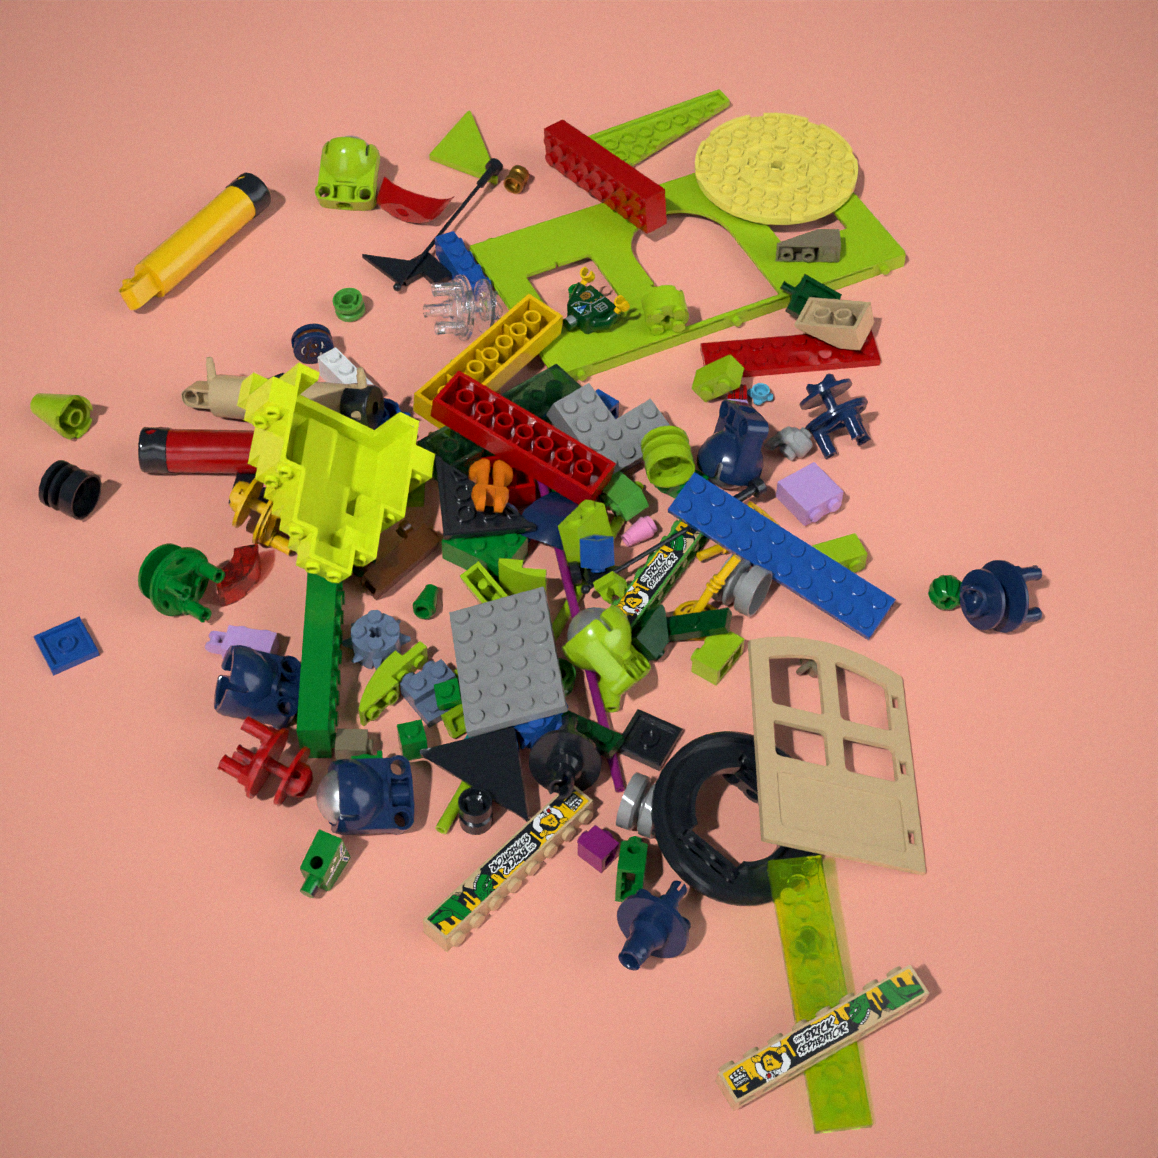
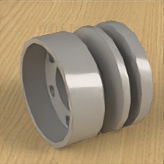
(745, 587)

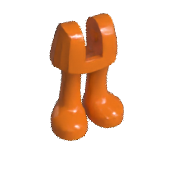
(490, 495)

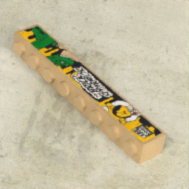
(507, 869)
(821, 1036)

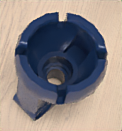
(258, 686)

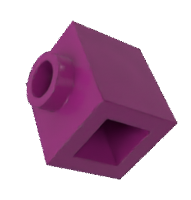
(598, 848)

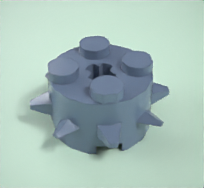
(375, 638)

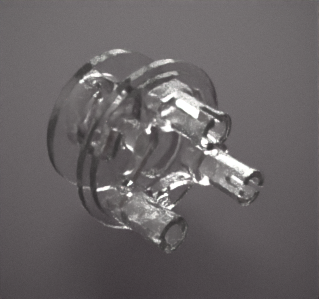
(464, 307)

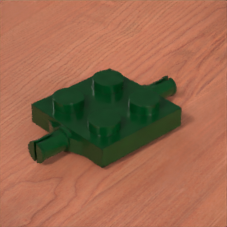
(806, 288)

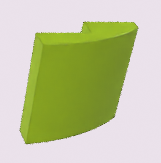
(516, 579)

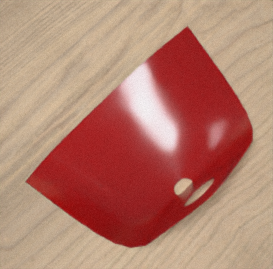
(409, 205)

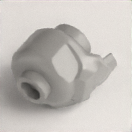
(792, 442)

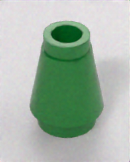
(426, 602)

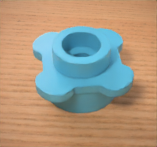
(760, 393)

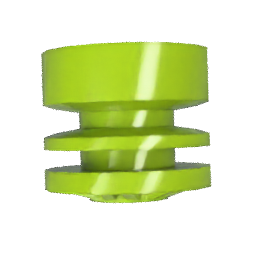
(667, 456)

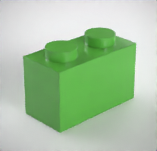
(623, 497)

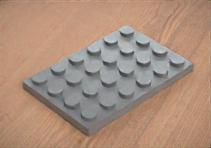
(507, 662)

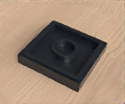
(649, 739)

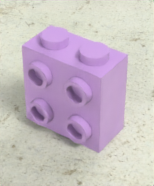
(809, 494)

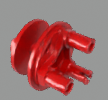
(255, 768)

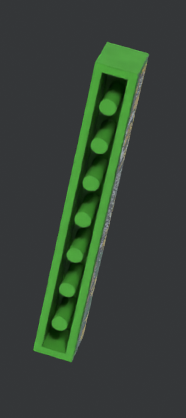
(660, 573)

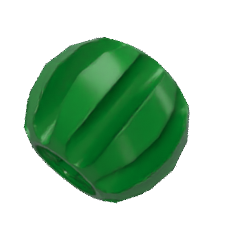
(945, 592)

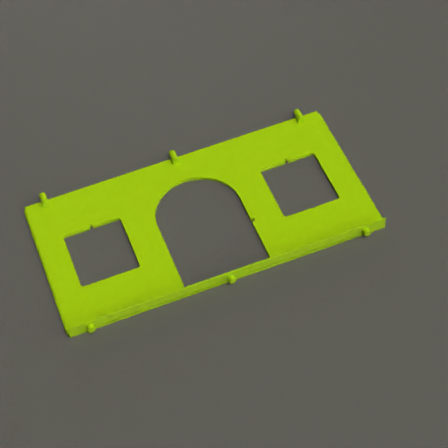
(607, 240)

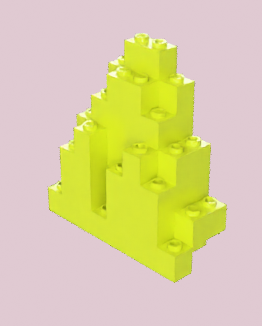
(329, 474)

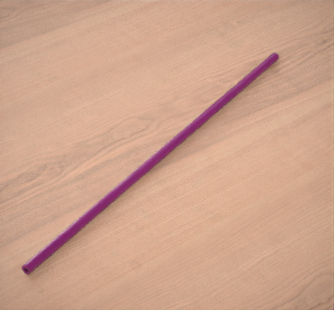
(591, 676)

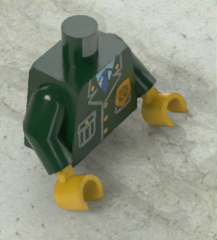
(591, 309)

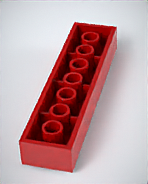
(605, 176)
(522, 439)

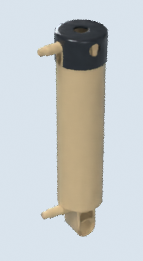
(354, 400)

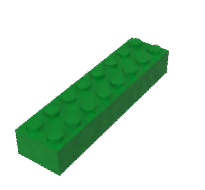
(320, 666)

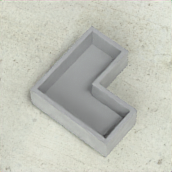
(591, 423)

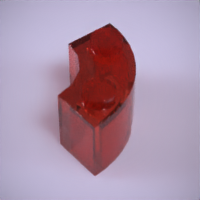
(240, 574)

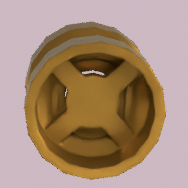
(516, 179)

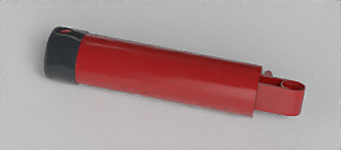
(195, 450)

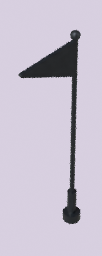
(400, 269)
(755, 488)

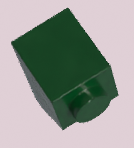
(651, 634)

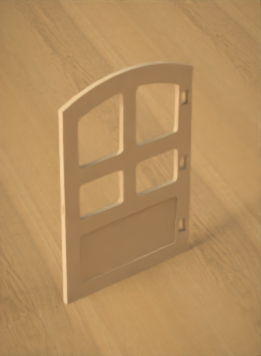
(827, 805)

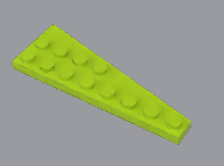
(648, 134)

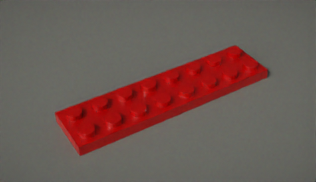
(790, 354)

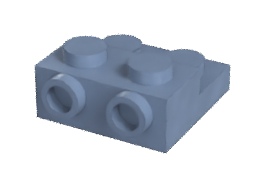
(420, 692)

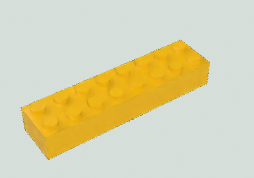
(497, 352)

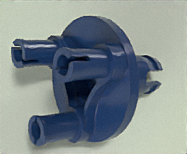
(652, 926)

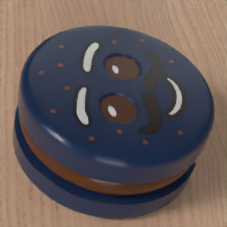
(311, 342)

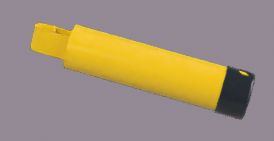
(196, 240)

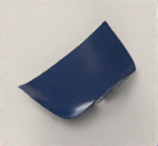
(547, 514)

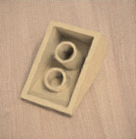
(837, 321)

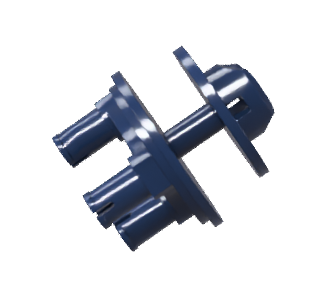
(837, 416)
(999, 596)

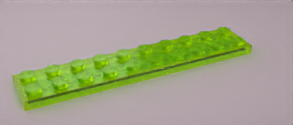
(815, 981)

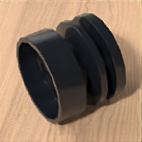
(70, 489)

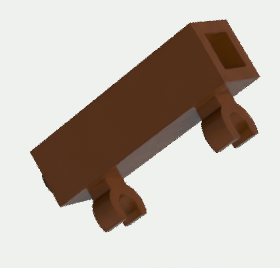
(401, 560)

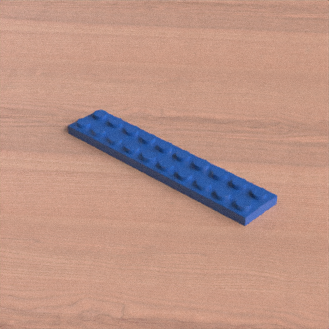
(790, 559)

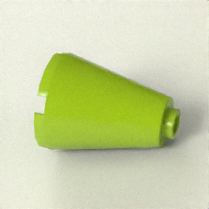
(63, 413)

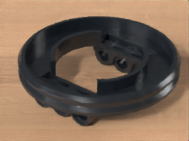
(675, 817)

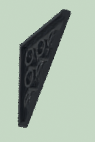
(459, 513)
(488, 763)

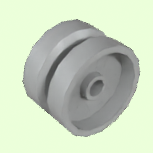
(636, 806)

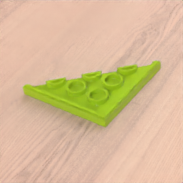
(463, 149)

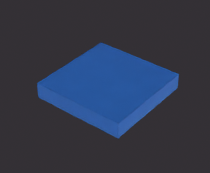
(66, 645)

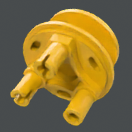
(244, 500)

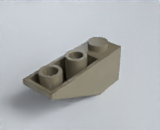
(814, 246)

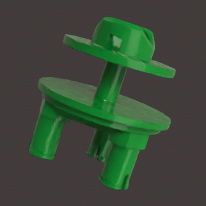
(177, 580)

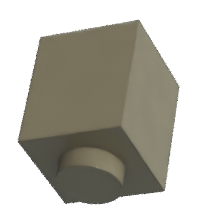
(352, 743)

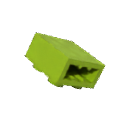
(584, 521)

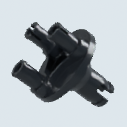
(565, 759)

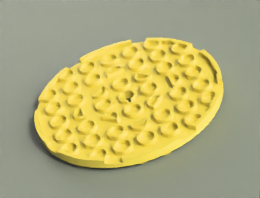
(742, 173)

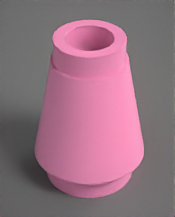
(641, 530)

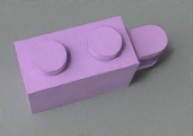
(240, 635)

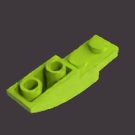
(384, 684)

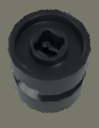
(475, 810)

